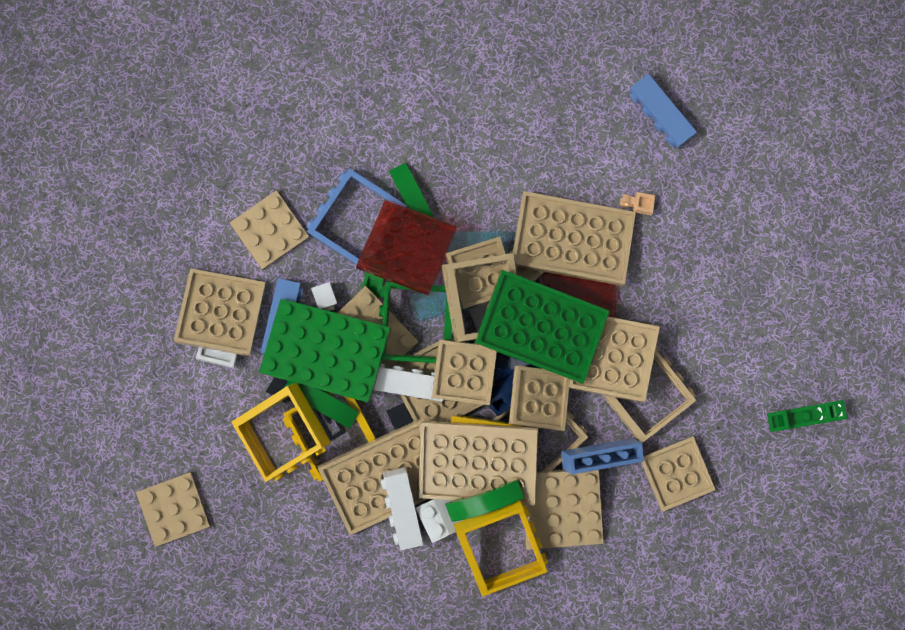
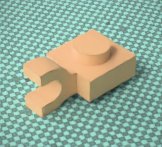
(641, 203)

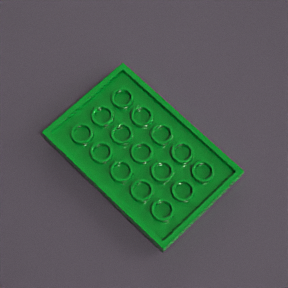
(541, 326)
(325, 350)

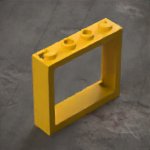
(299, 440)
(255, 447)
(510, 577)

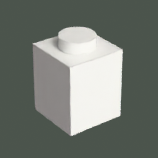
(325, 297)

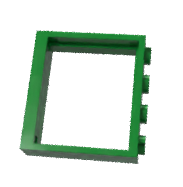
(384, 312)

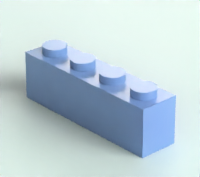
(662, 111)
(285, 290)
(602, 456)

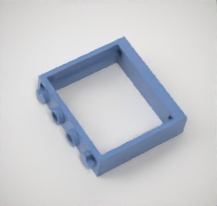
(334, 194)

